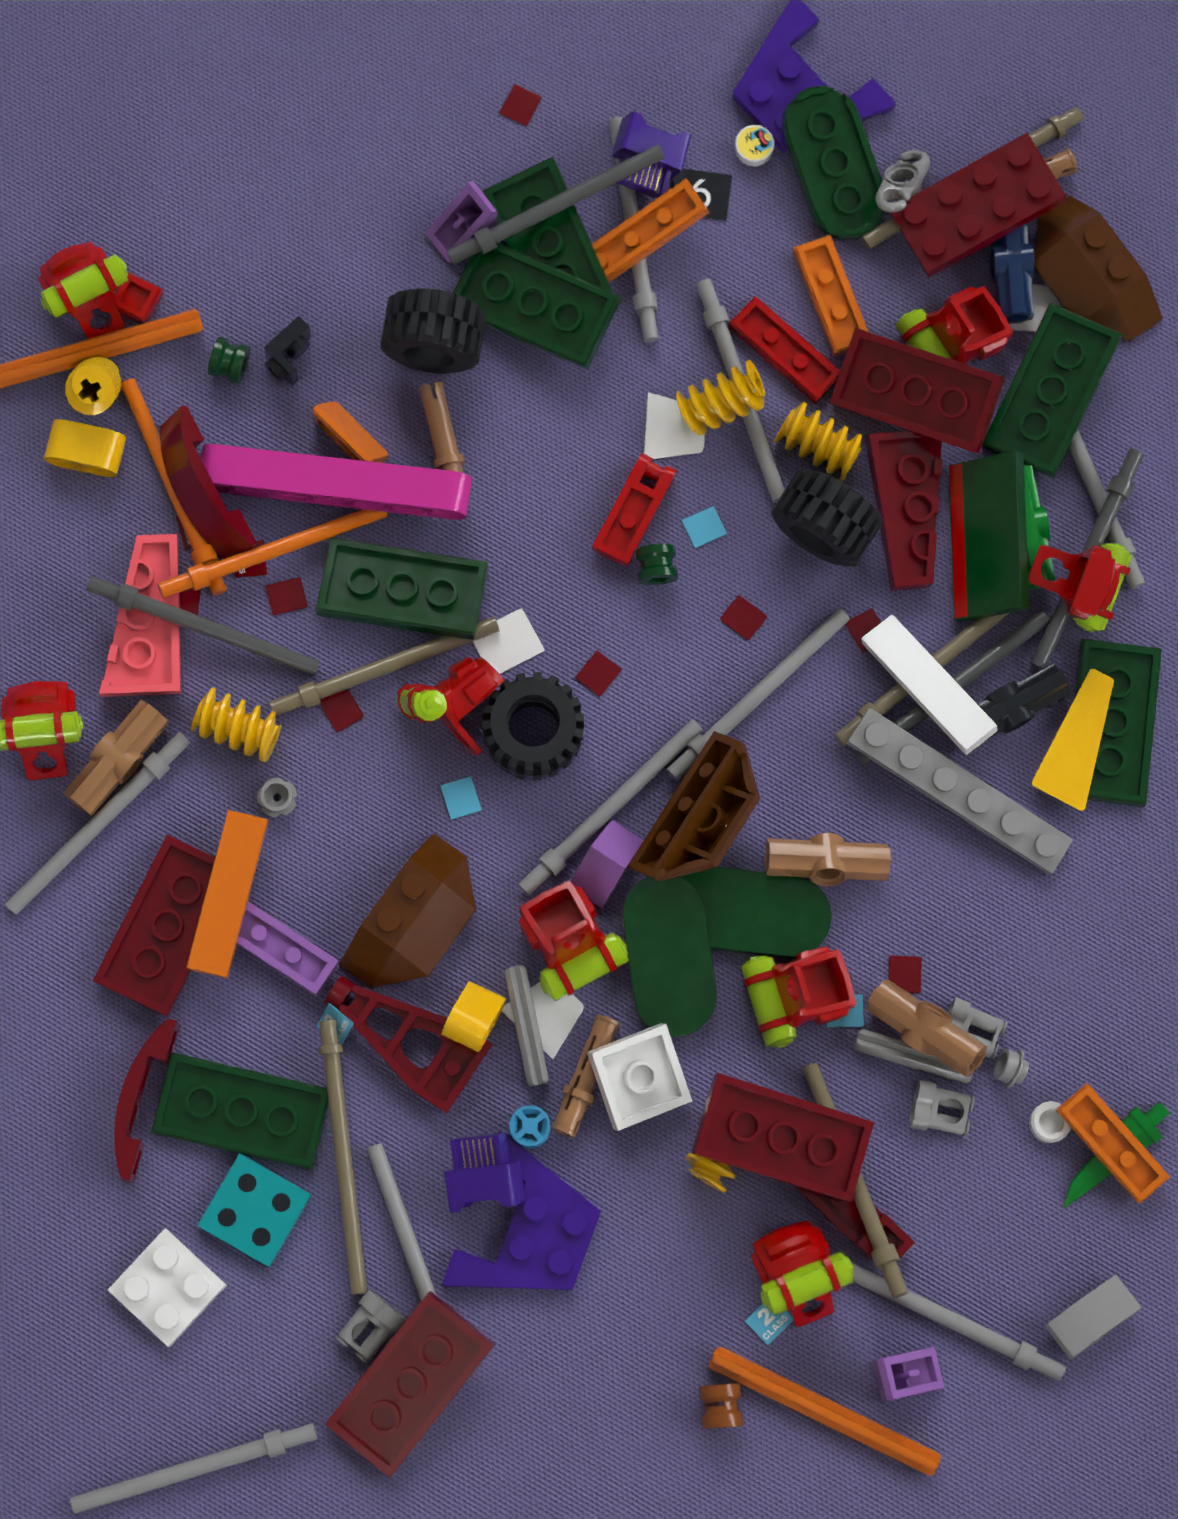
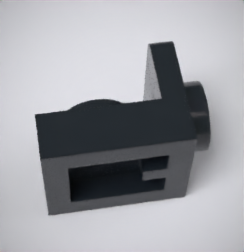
(288, 343)

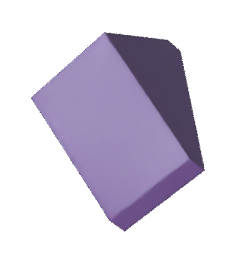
(462, 218)
(606, 863)
(907, 1374)

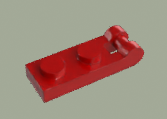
(633, 511)

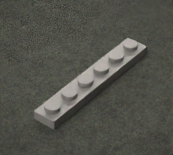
(959, 791)

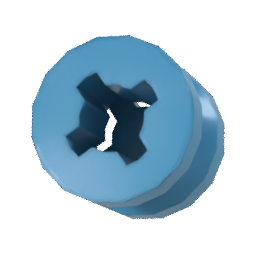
(530, 1117)

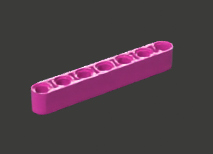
(338, 481)

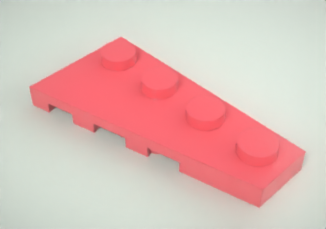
(145, 647)

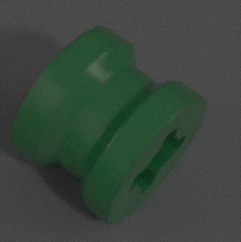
(228, 360)
(656, 564)

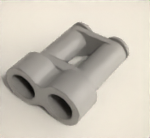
(964, 1016)
(925, 1107)
(379, 1312)

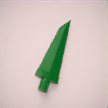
(1141, 1126)

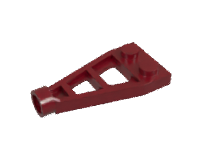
(450, 1068)

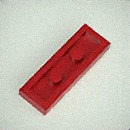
(785, 350)

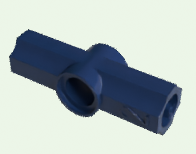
(1012, 270)

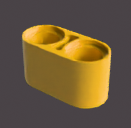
(85, 448)
(473, 1016)

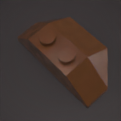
(1093, 270)
(701, 814)
(414, 918)

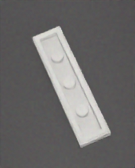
(929, 684)

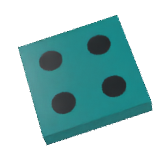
(254, 1210)

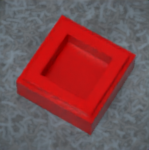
(137, 299)

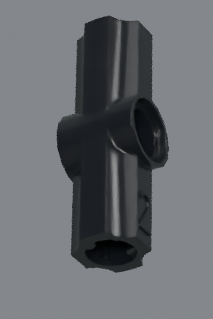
(1018, 703)

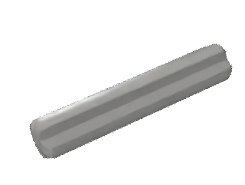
(526, 1025)
(901, 1053)

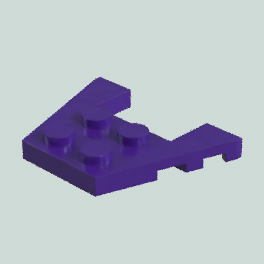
(781, 74)
(543, 1239)

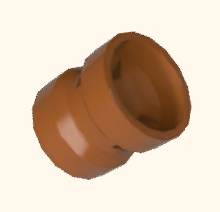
(721, 1416)

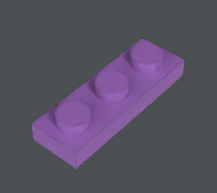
(285, 950)

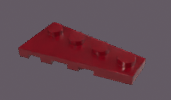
(906, 488)

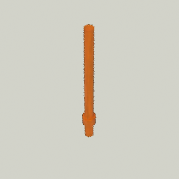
(202, 551)
(200, 575)

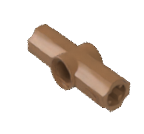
(116, 757)
(827, 859)
(926, 1028)

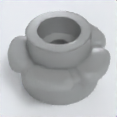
(277, 786)
(1011, 1067)

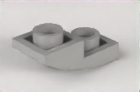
(1093, 1317)

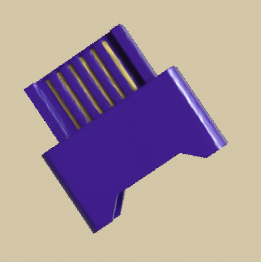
(635, 137)
(483, 1172)

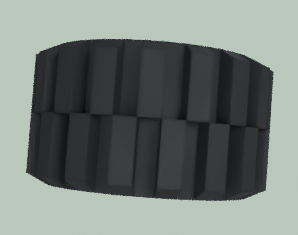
(433, 331)
(826, 518)
(533, 693)

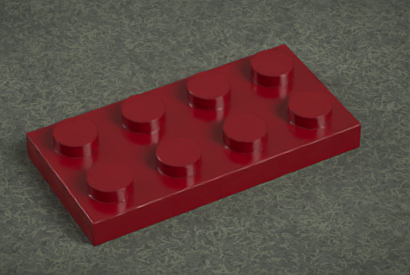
(978, 205)
(917, 390)
(159, 929)
(782, 1137)
(410, 1384)

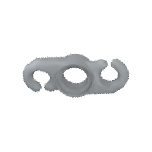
(902, 170)

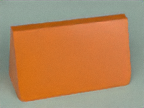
(348, 433)

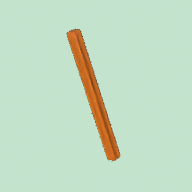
(100, 346)
(824, 1411)

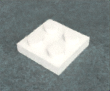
(639, 1076)
(167, 1287)

